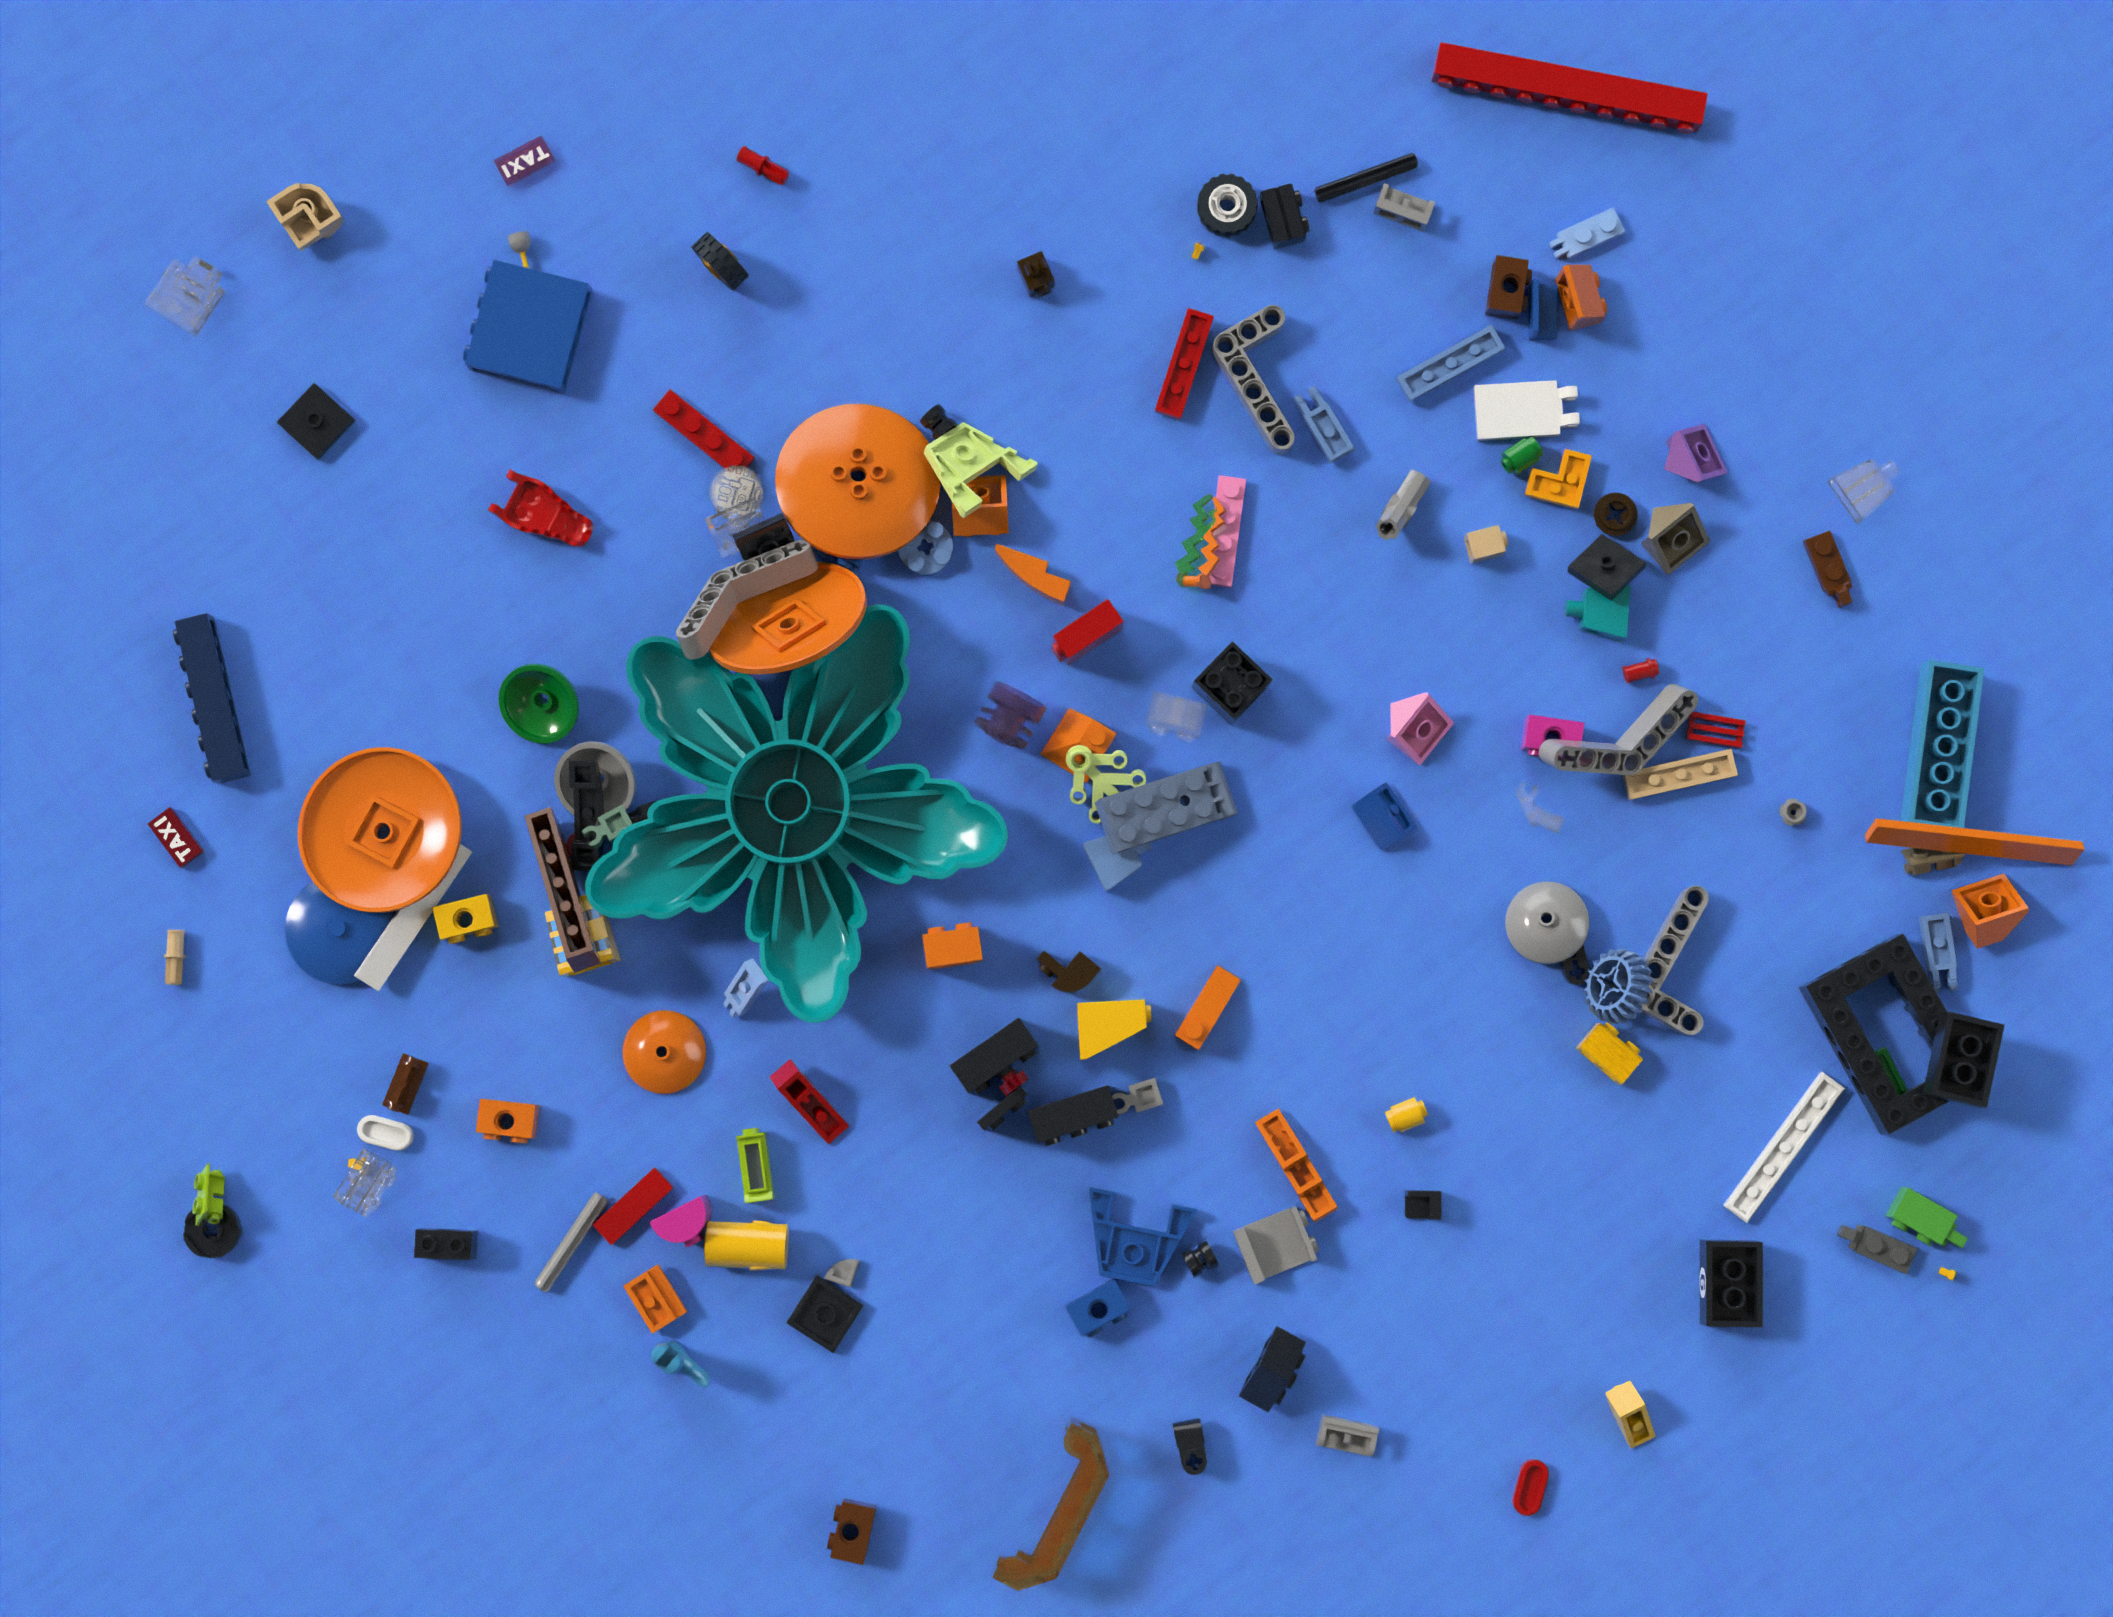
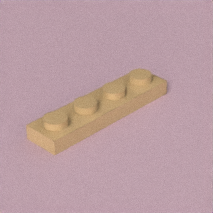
(1681, 774)

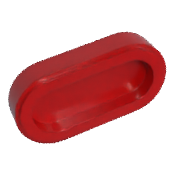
(1530, 1487)

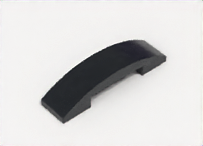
(588, 806)

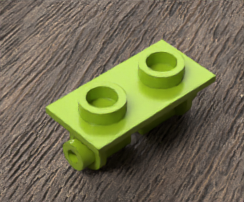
(205, 1205)

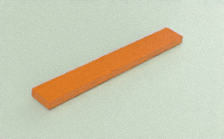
(1974, 841)

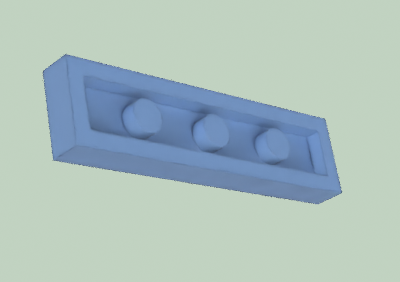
(1450, 363)

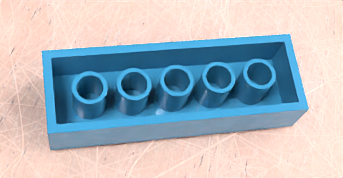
(1942, 744)

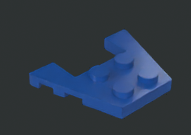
(1134, 1251)

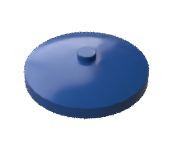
(329, 937)

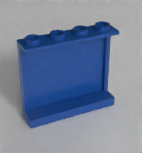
(528, 325)

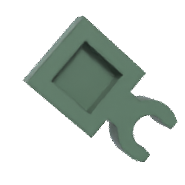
(610, 827)

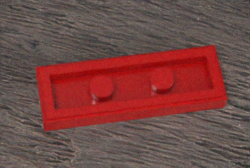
(633, 1206)

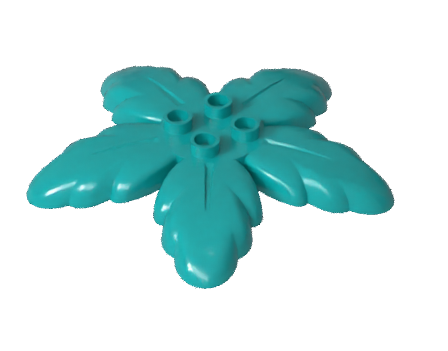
(788, 806)

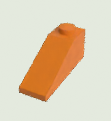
(1207, 1008)

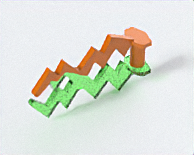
(1204, 532)

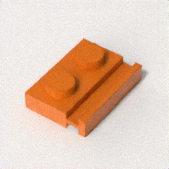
(655, 1298)

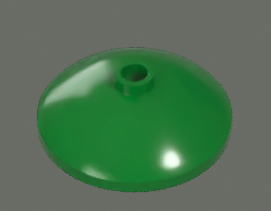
(529, 712)

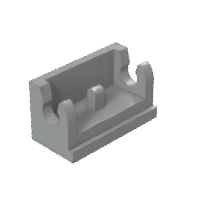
(1403, 208)
(1347, 1435)

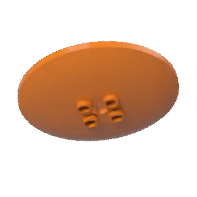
(848, 515)
(817, 608)
(342, 824)

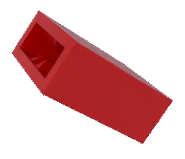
(1086, 633)

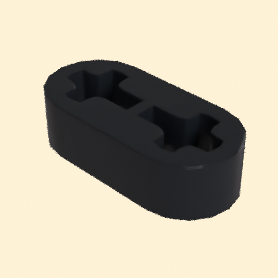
(1581, 963)

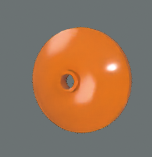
(684, 1052)

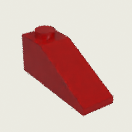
(808, 1101)

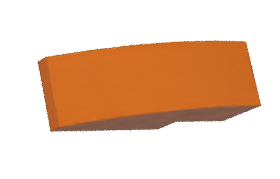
(1033, 574)

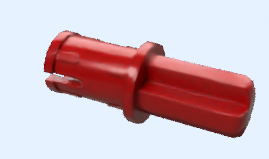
(762, 165)

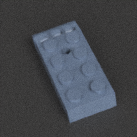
(1156, 811)

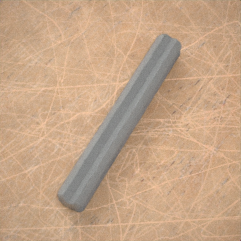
(571, 1242)

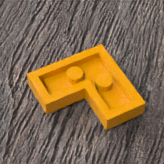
(1561, 488)

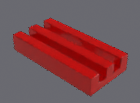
(1739, 733)

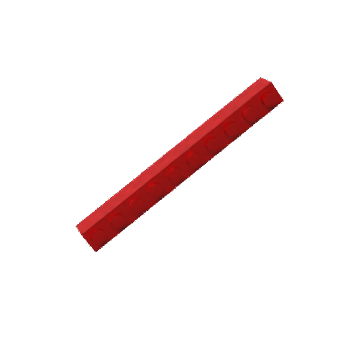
(1569, 88)

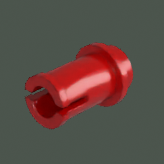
(1640, 670)

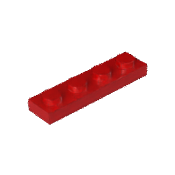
(1184, 364)
(701, 432)

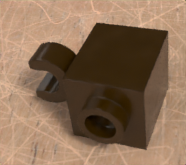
(1036, 275)

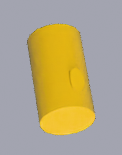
(746, 1245)

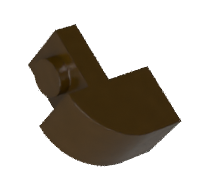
(1074, 976)

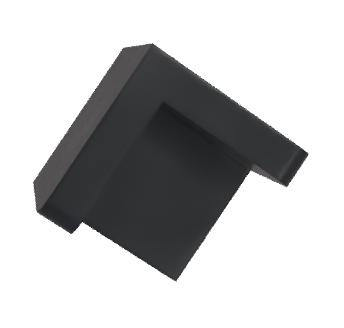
(1423, 1204)

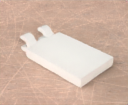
(1522, 410)

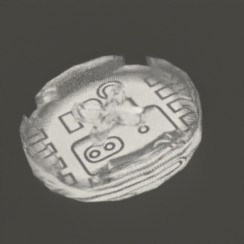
(733, 486)

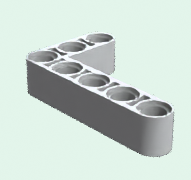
(1251, 379)
(1665, 962)

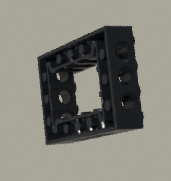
(1848, 1041)

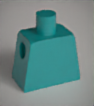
(1600, 615)

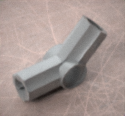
(1402, 505)

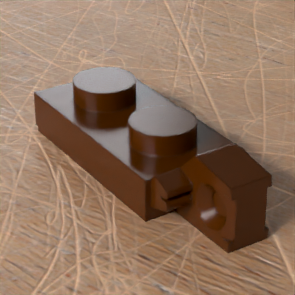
(1829, 567)

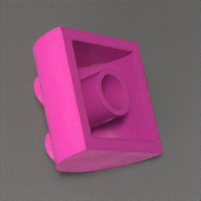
(685, 1222)

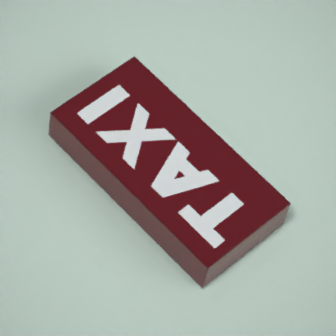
(175, 837)

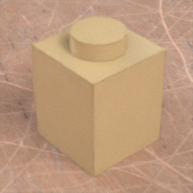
(1485, 544)

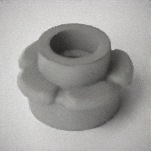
(1800, 812)

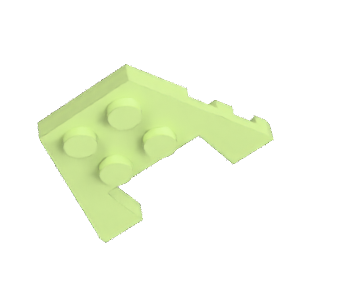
(965, 455)

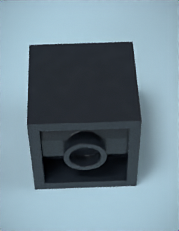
(1231, 683)

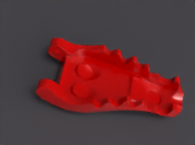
(542, 512)

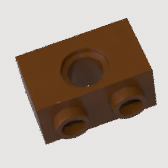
(1499, 301)
(846, 1548)

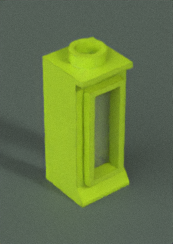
(755, 1166)

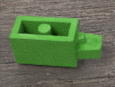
(1925, 1218)

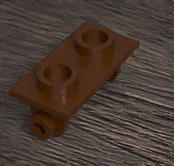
(405, 1084)

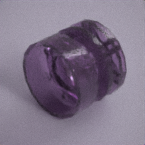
(1010, 715)

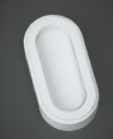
(385, 1132)

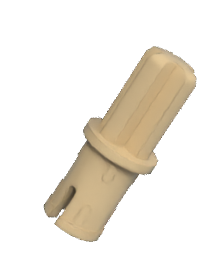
(174, 957)

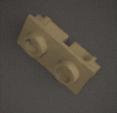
(1920, 860)

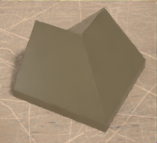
(1675, 535)

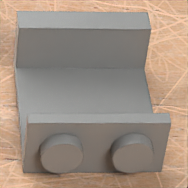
(1275, 1244)

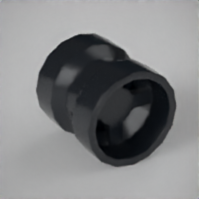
(937, 421)
(1194, 1262)

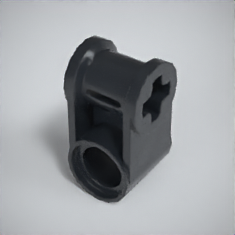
(1190, 1441)

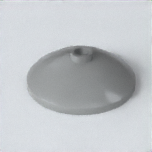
(619, 776)
(1547, 941)

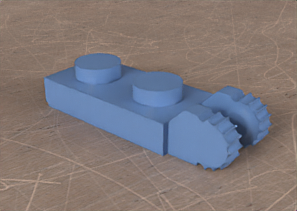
(1325, 427)
(1939, 949)

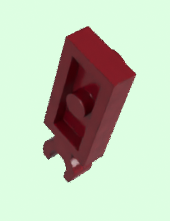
(1012, 1081)

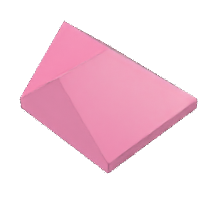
(1418, 726)

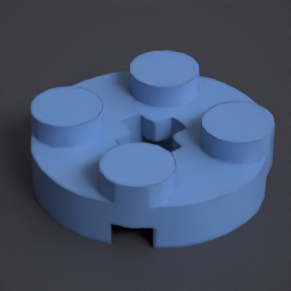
(938, 556)

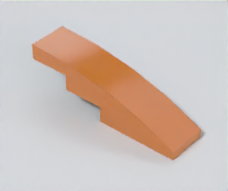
(1296, 1165)

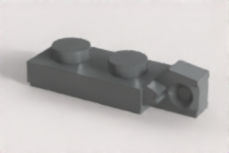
(1879, 1247)

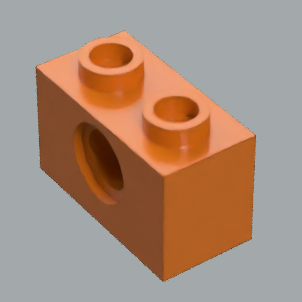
(492, 1111)

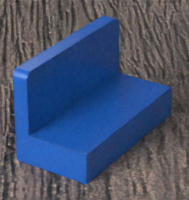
(1542, 311)
(1384, 816)

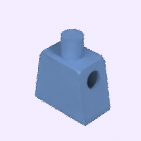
(1113, 868)

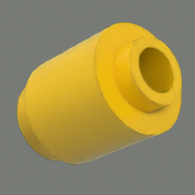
(1406, 1115)

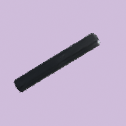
(1366, 177)

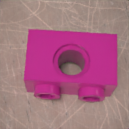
(1538, 726)

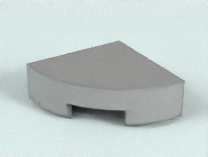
(843, 1272)

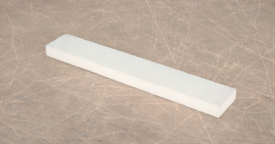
(403, 930)
(1783, 1147)

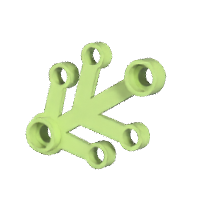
(1101, 781)

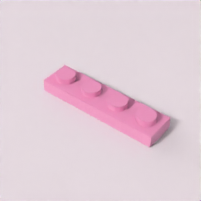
(1231, 495)

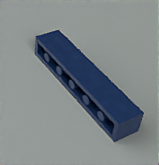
(212, 698)

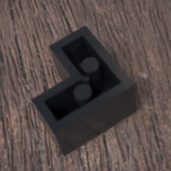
(1274, 1370)

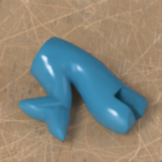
(673, 1359)

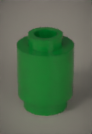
(1521, 456)

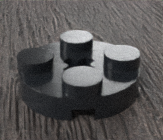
(212, 1247)

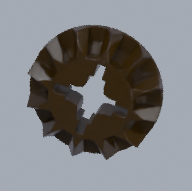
(1618, 502)

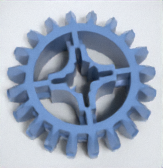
(1618, 986)

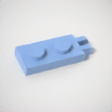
(1588, 234)
(744, 988)

